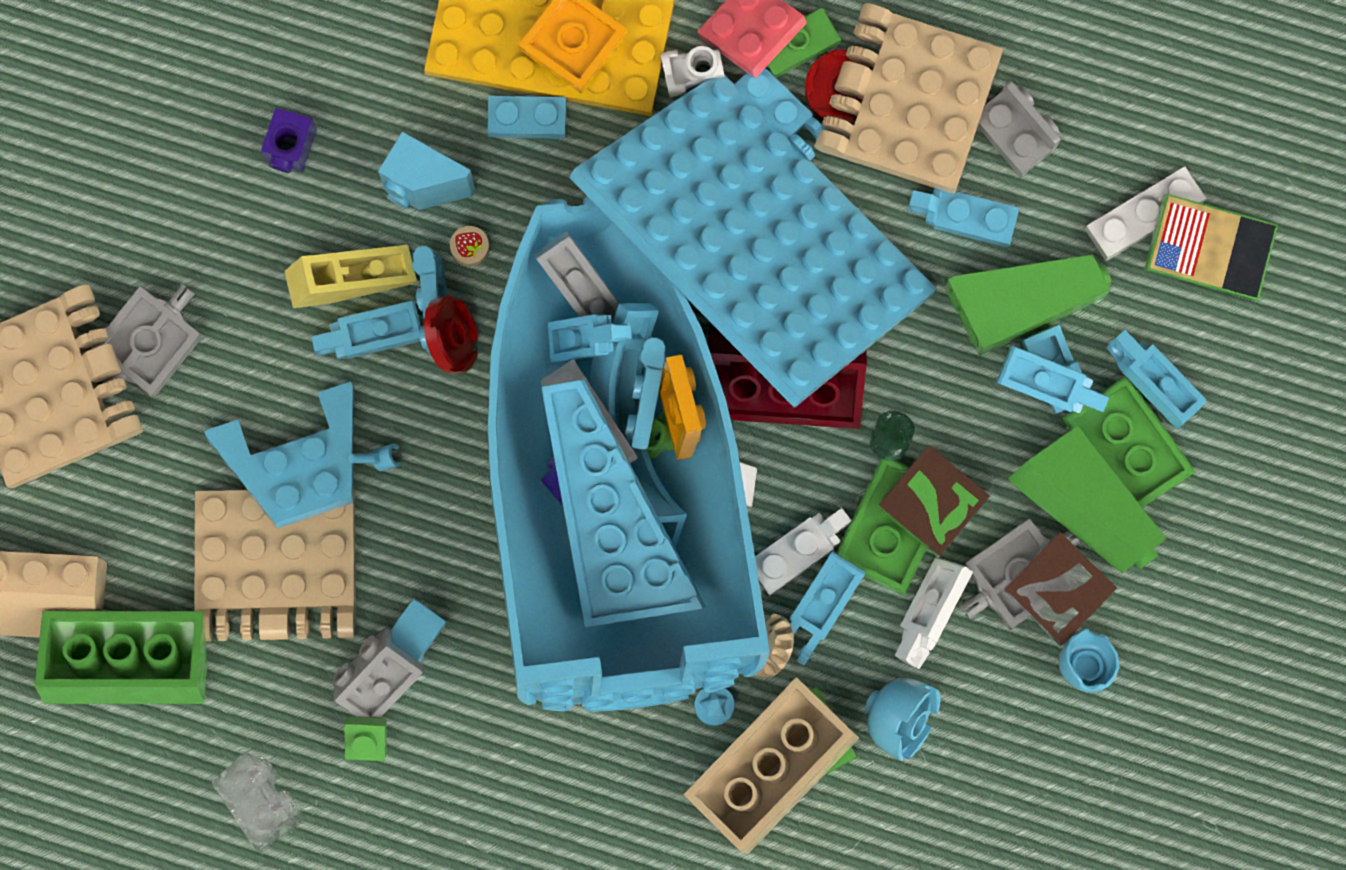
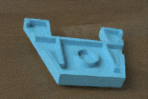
(300, 475)

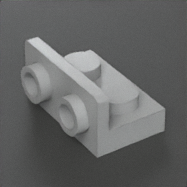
(1018, 129)
(375, 677)

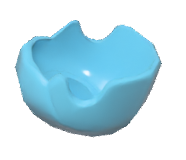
(1088, 661)

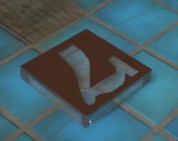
(1060, 588)

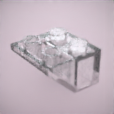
(256, 801)

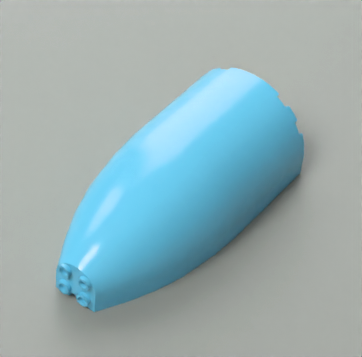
(642, 658)

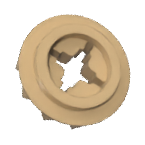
(780, 644)

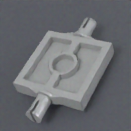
(151, 338)
(999, 565)

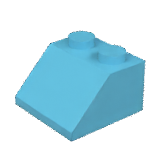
(422, 176)

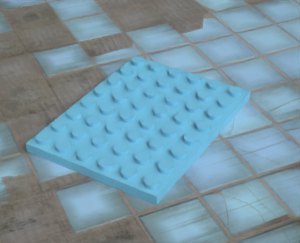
(754, 237)

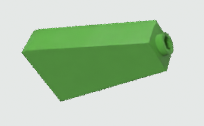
(1020, 299)
(1090, 501)

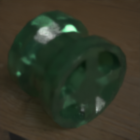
(891, 425)

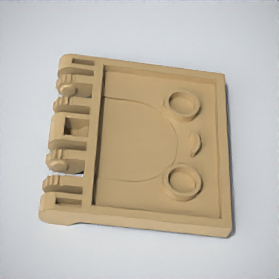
(916, 102)
(50, 391)
(255, 566)

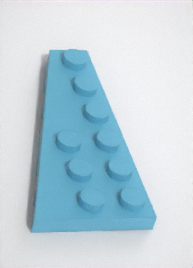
(615, 537)

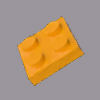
(573, 40)
(682, 415)

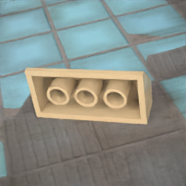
(46, 583)
(771, 766)

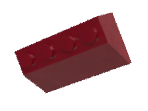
(755, 400)

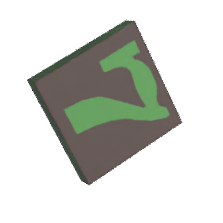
(933, 501)

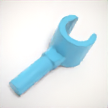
(380, 457)

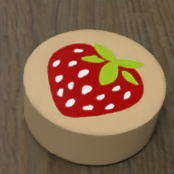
(469, 246)

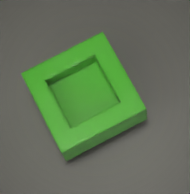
(365, 738)

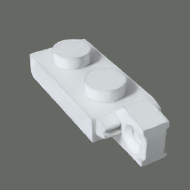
(799, 550)
(931, 610)

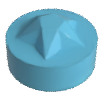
(714, 707)

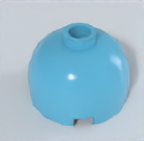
(900, 716)

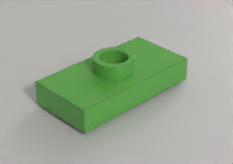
(808, 43)

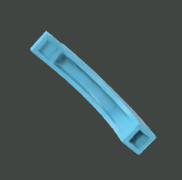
(613, 382)

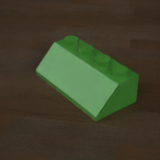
(122, 657)

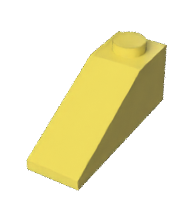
(348, 275)

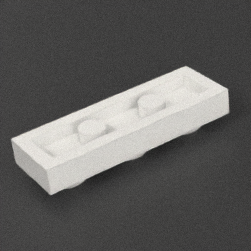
(1138, 216)

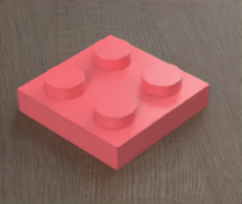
(752, 31)

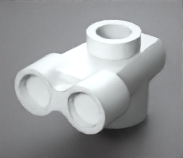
(681, 68)

